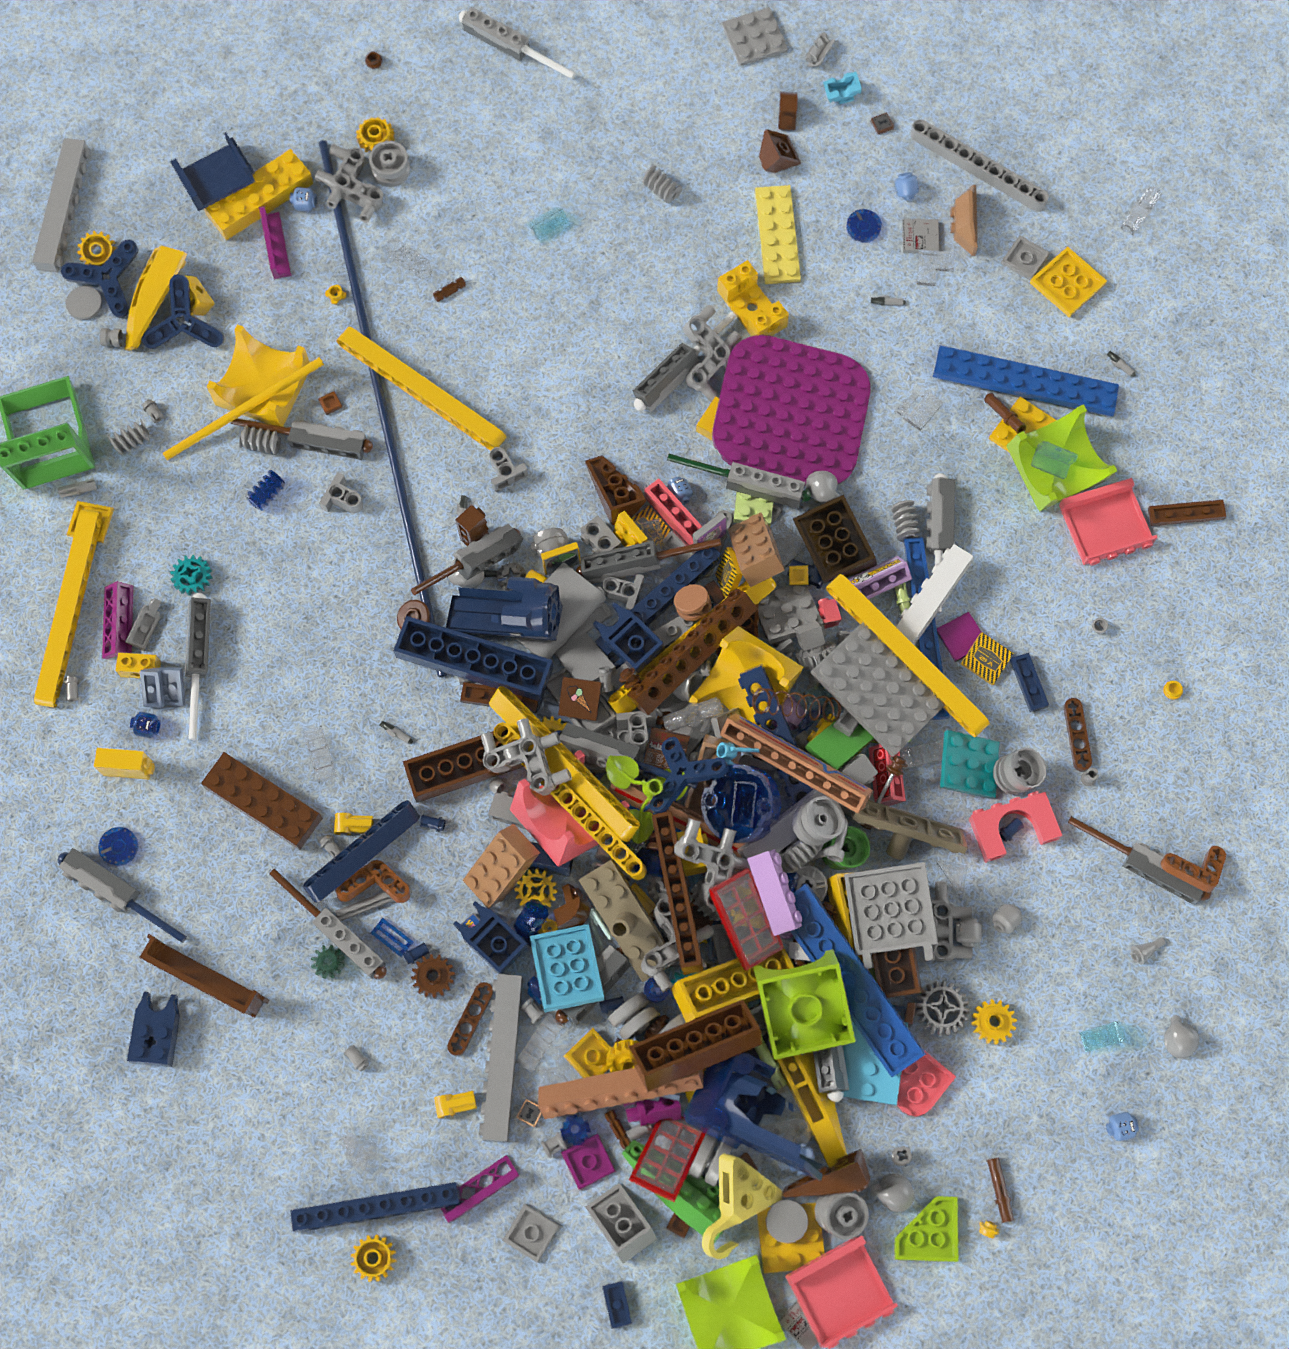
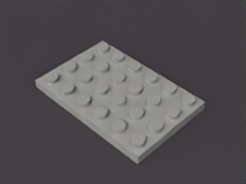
(877, 689)

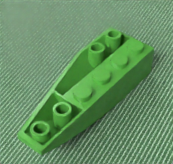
(697, 1201)

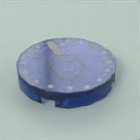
(863, 225)
(118, 846)

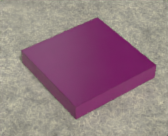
(959, 635)
(588, 1162)

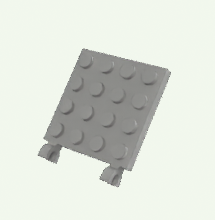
(891, 910)

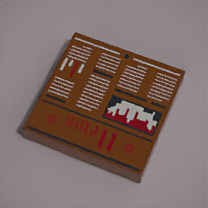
(654, 754)

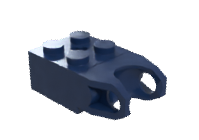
(626, 633)
(487, 934)
(157, 1026)

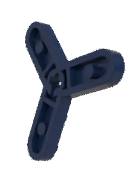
(93, 275)
(181, 307)

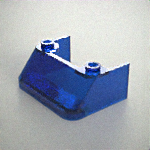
(702, 1109)

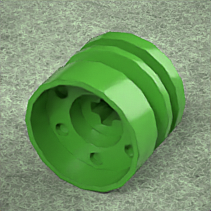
(856, 850)

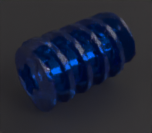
(265, 489)
(652, 996)

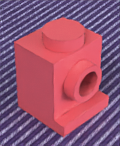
(829, 612)

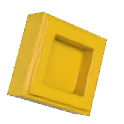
(798, 575)

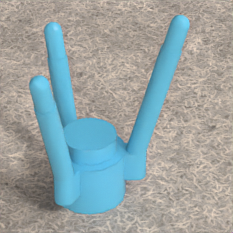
(729, 751)

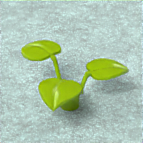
(621, 773)

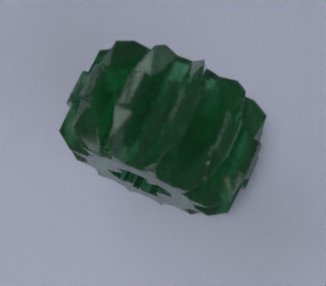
(325, 969)

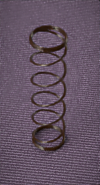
(755, 696)

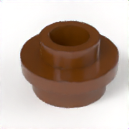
(373, 56)

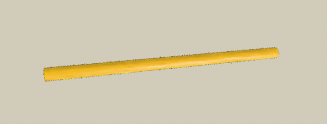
(243, 408)

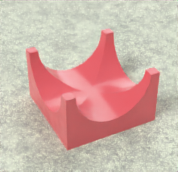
(550, 822)

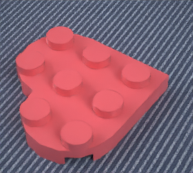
(922, 1085)

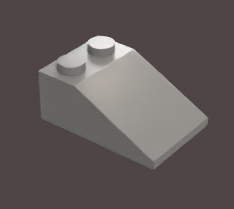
(621, 1223)

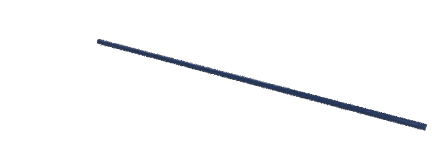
(379, 394)

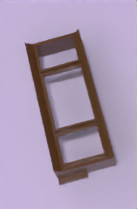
(202, 977)

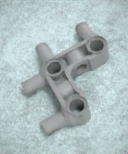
(345, 185)
(709, 343)
(517, 753)
(710, 855)
(944, 925)
(667, 953)

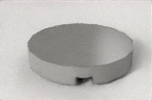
(84, 303)
(786, 1221)

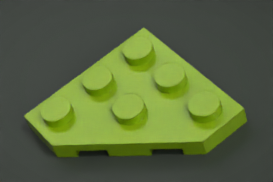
(931, 1233)

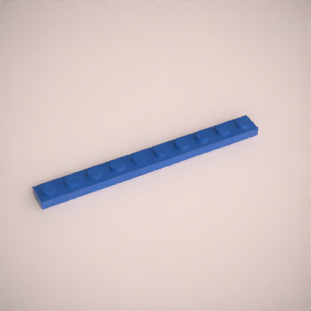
(928, 641)

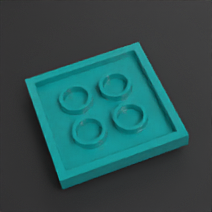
(969, 764)

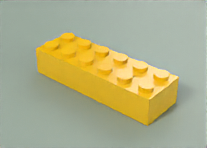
(270, 190)
(722, 986)

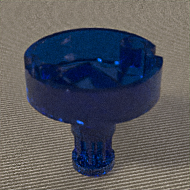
(744, 803)

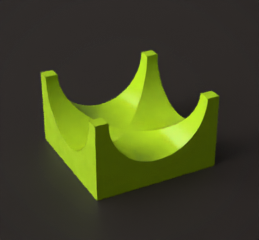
(1070, 435)
(805, 1007)
(730, 1308)

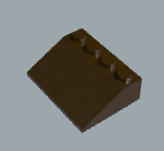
(835, 540)

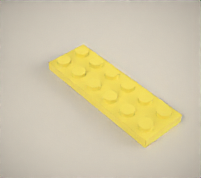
(777, 234)

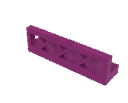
(275, 244)
(120, 619)
(486, 1192)

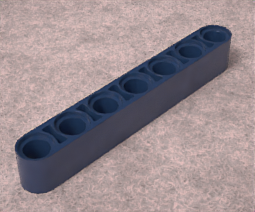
(361, 851)

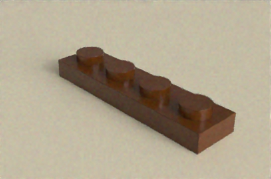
(1187, 512)
(482, 694)

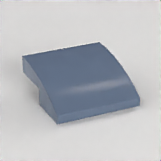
(162, 687)

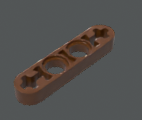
(1077, 734)
(471, 1019)

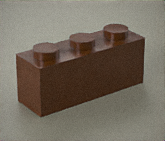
(471, 525)

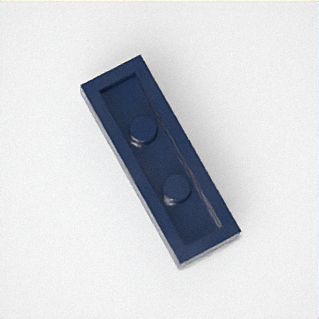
(1029, 682)

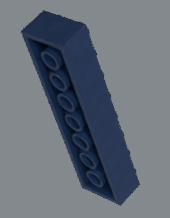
(473, 658)

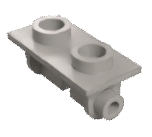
(816, 55)

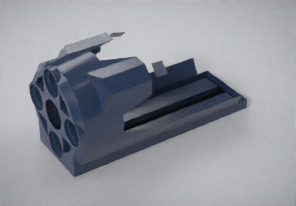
(527, 610)
(745, 1120)

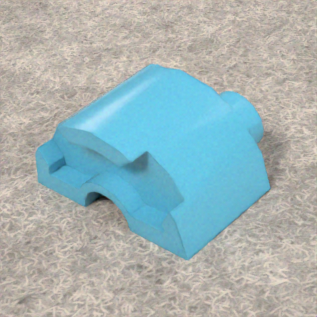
(843, 89)

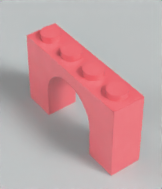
(1034, 807)

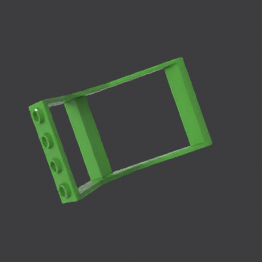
(45, 441)

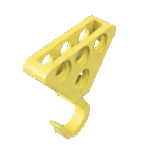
(738, 1200)

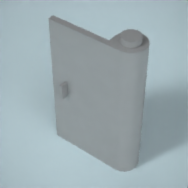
(579, 603)

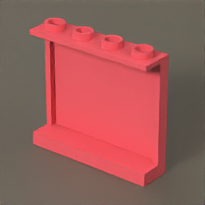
(1106, 522)
(840, 1292)

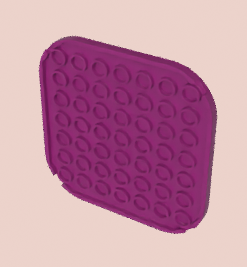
(791, 409)

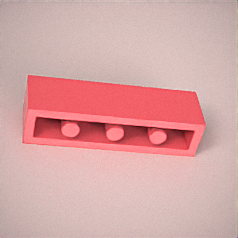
(671, 510)

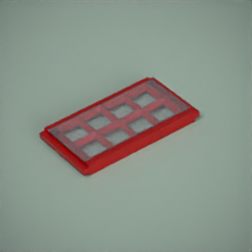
(745, 919)
(667, 1157)

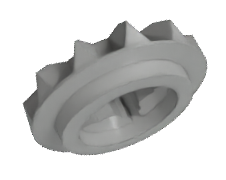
(505, 570)

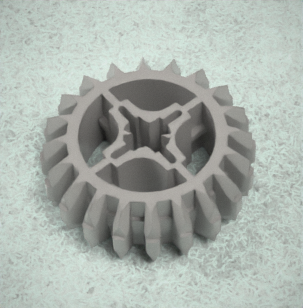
(797, 855)
(950, 1008)

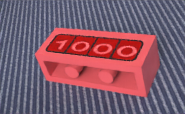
(895, 793)

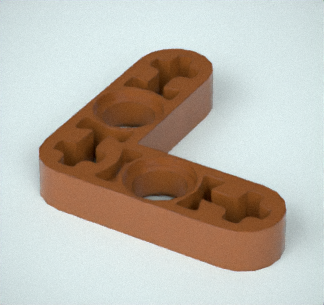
(371, 878)
(1207, 879)

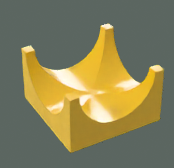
(253, 371)
(740, 653)

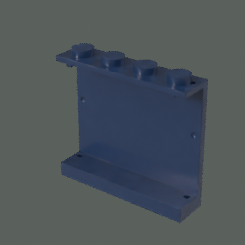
(215, 175)

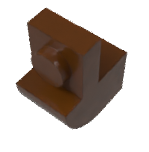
(787, 110)
(575, 910)

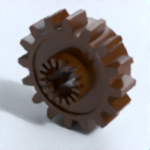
(440, 984)

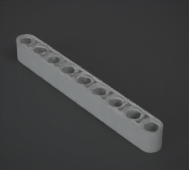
(988, 166)

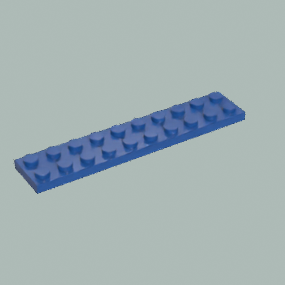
(1026, 380)
(866, 1001)

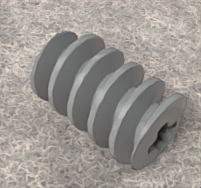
(660, 186)
(130, 437)
(259, 441)
(904, 520)

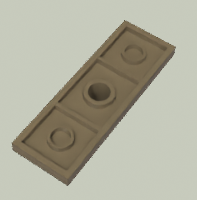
(910, 826)
(623, 914)

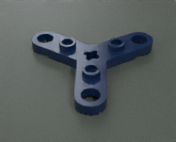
(694, 772)

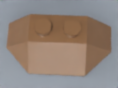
(965, 220)

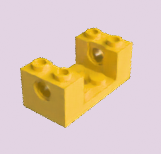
(739, 290)

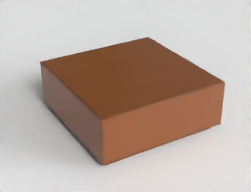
(330, 403)

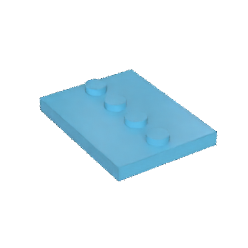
(566, 968)
(867, 1075)

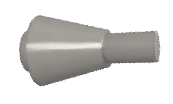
(1142, 952)

